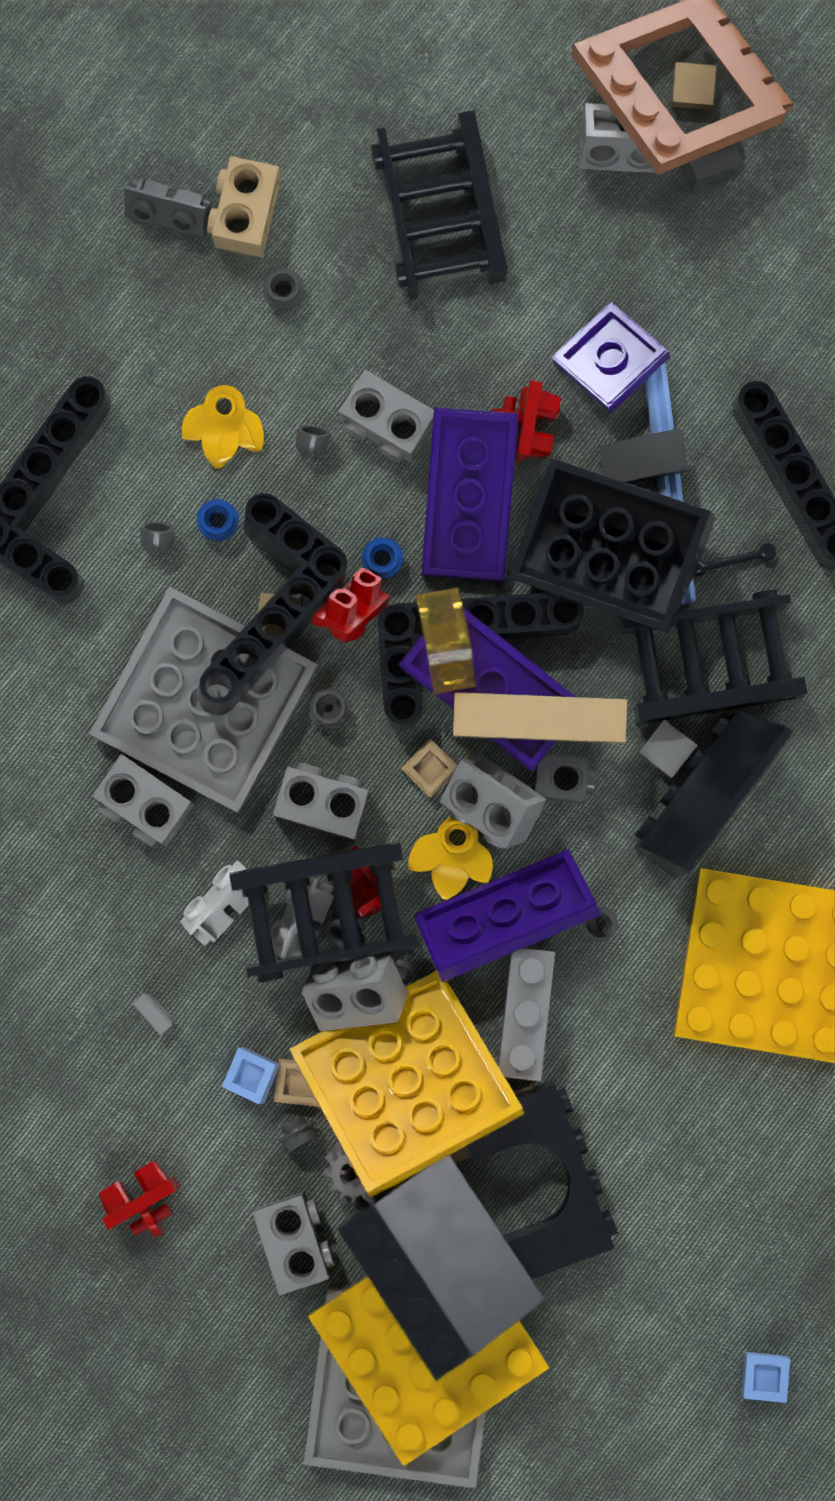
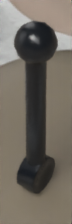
(765, 553)

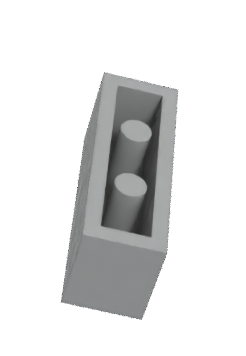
(525, 1014)

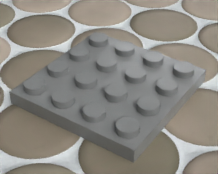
(158, 711)
(348, 1439)

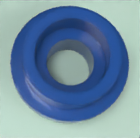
(211, 509)
(378, 546)

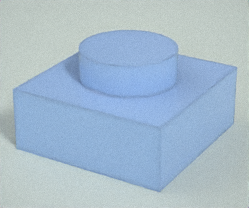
(251, 1075)
(765, 1377)

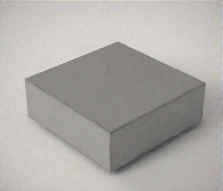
(667, 749)
(154, 1013)

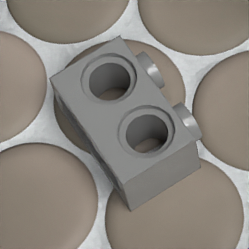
(606, 144)
(394, 409)
(148, 793)
(495, 793)
(318, 813)
(355, 992)
(281, 1245)

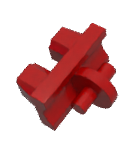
(532, 404)
(352, 606)
(121, 1207)

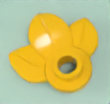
(223, 432)
(450, 863)

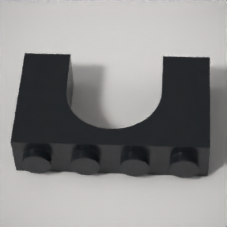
(578, 1225)

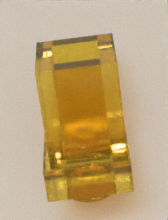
(446, 640)

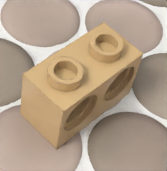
(254, 207)

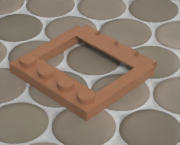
(641, 111)

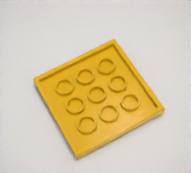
(760, 966)
(407, 1087)
(397, 1385)

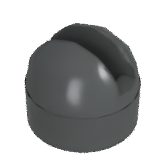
(312, 439)
(157, 536)
(593, 930)

